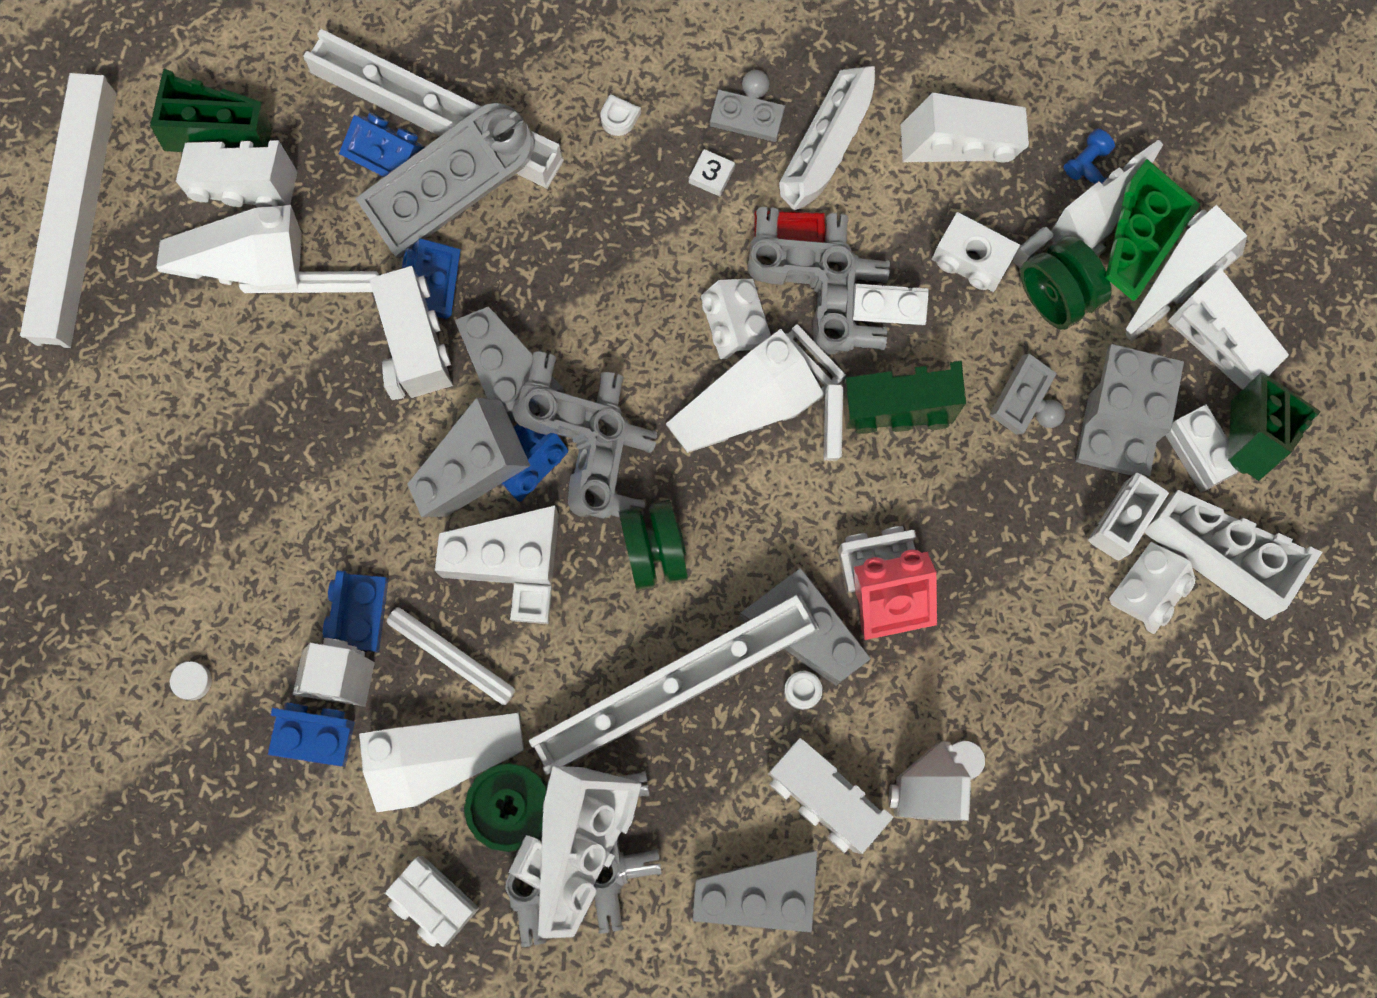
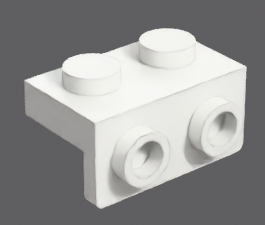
(735, 316)
(860, 548)
(1154, 586)

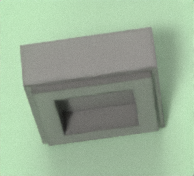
(1033, 246)

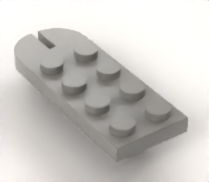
(448, 176)

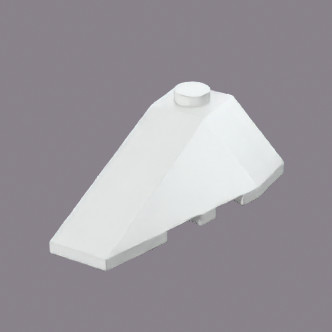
(1099, 208)
(247, 248)
(757, 391)
(933, 787)

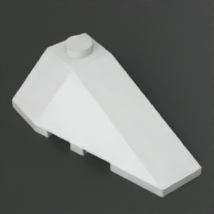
(1206, 246)
(424, 760)
(580, 826)

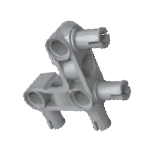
(808, 264)
(578, 419)
(606, 895)

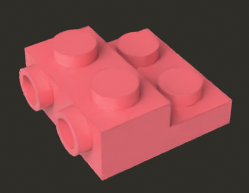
(896, 594)

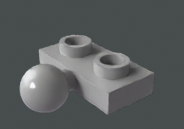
(748, 113)
(1025, 395)

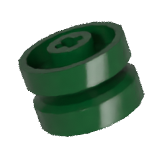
(1066, 282)
(653, 545)
(487, 802)

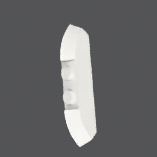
(828, 137)

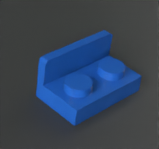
(378, 146)
(439, 267)
(543, 455)
(356, 610)
(311, 736)

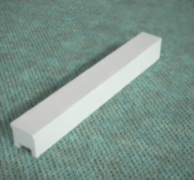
(412, 97)
(69, 211)
(675, 684)

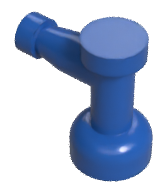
(1099, 144)

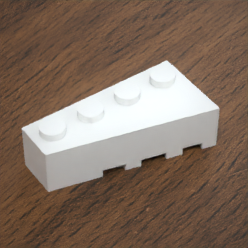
(1233, 553)

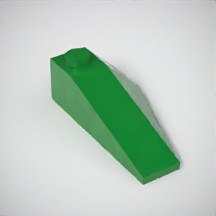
(1147, 228)

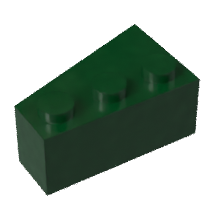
(196, 113)
(904, 399)
(1266, 425)

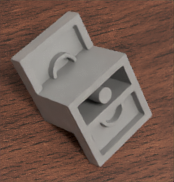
(1129, 411)

